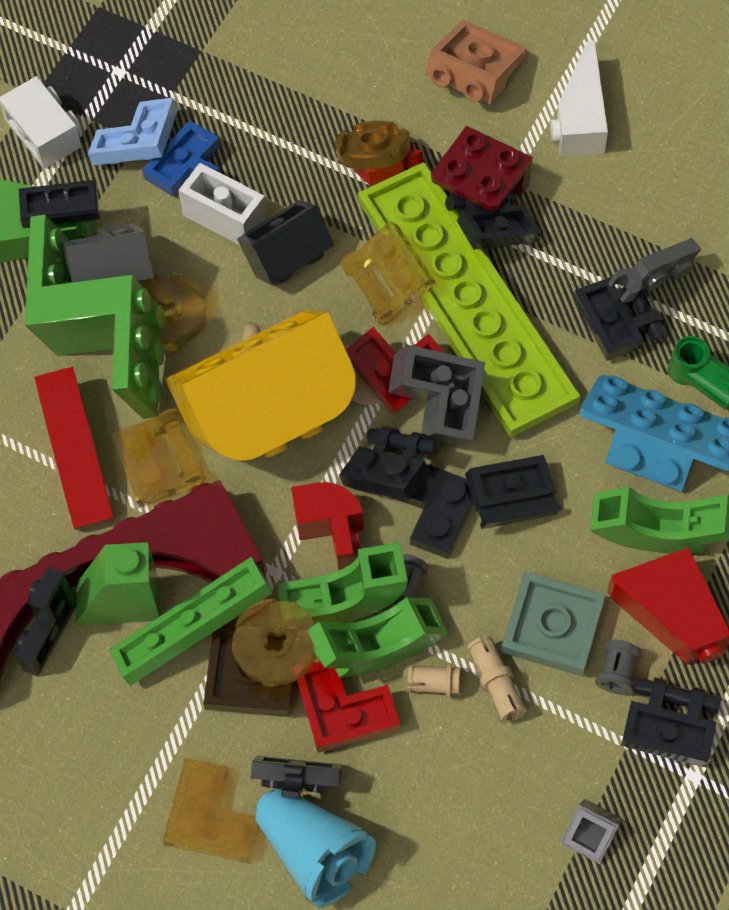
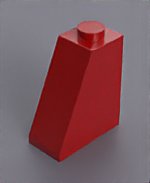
(674, 606)

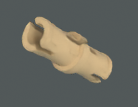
(496, 679)

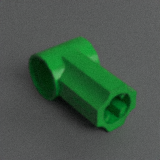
(707, 375)

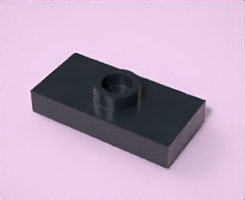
(60, 202)

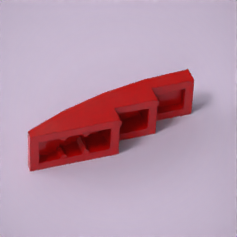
(73, 448)

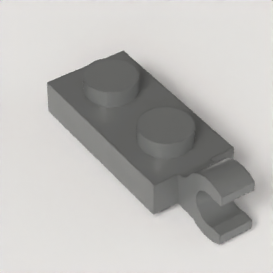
(656, 269)

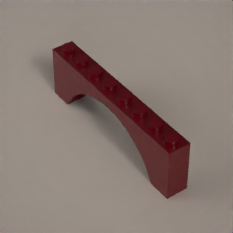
(187, 535)

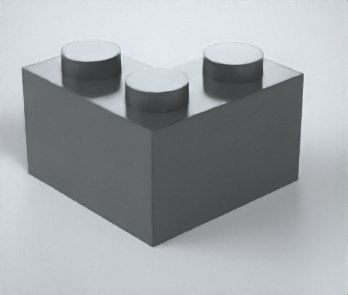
(111, 253)
(448, 386)

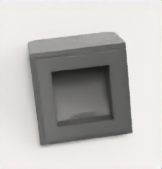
(591, 831)

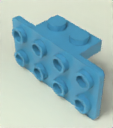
(654, 433)

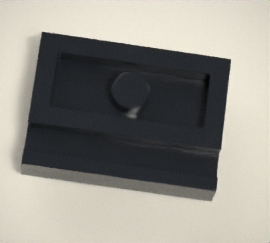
(512, 491)

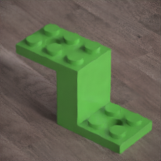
(95, 318)

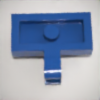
(181, 157)

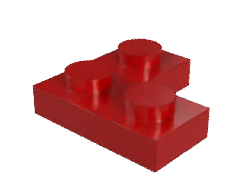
(373, 362)
(342, 718)

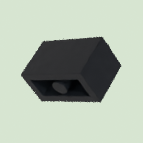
(286, 242)

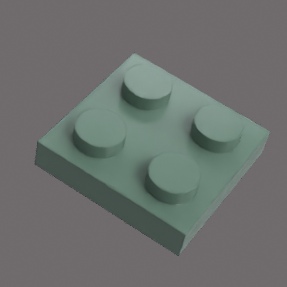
(553, 623)

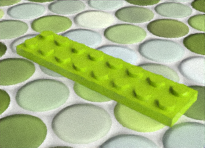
(473, 303)

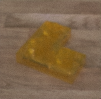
(200, 824)

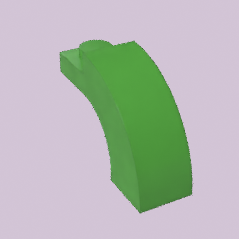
(659, 525)
(355, 591)
(380, 640)

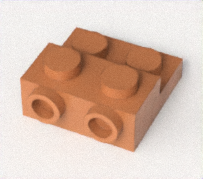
(474, 62)

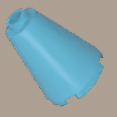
(315, 846)

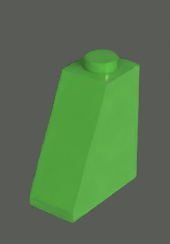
(15, 239)
(119, 587)

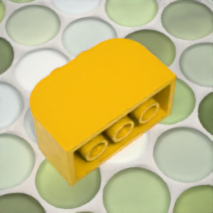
(267, 388)

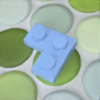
(141, 140)

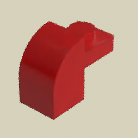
(329, 510)

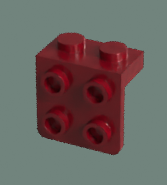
(482, 169)

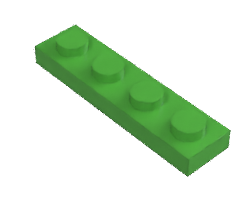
(190, 621)

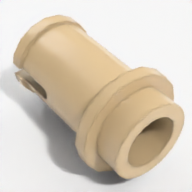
(434, 679)

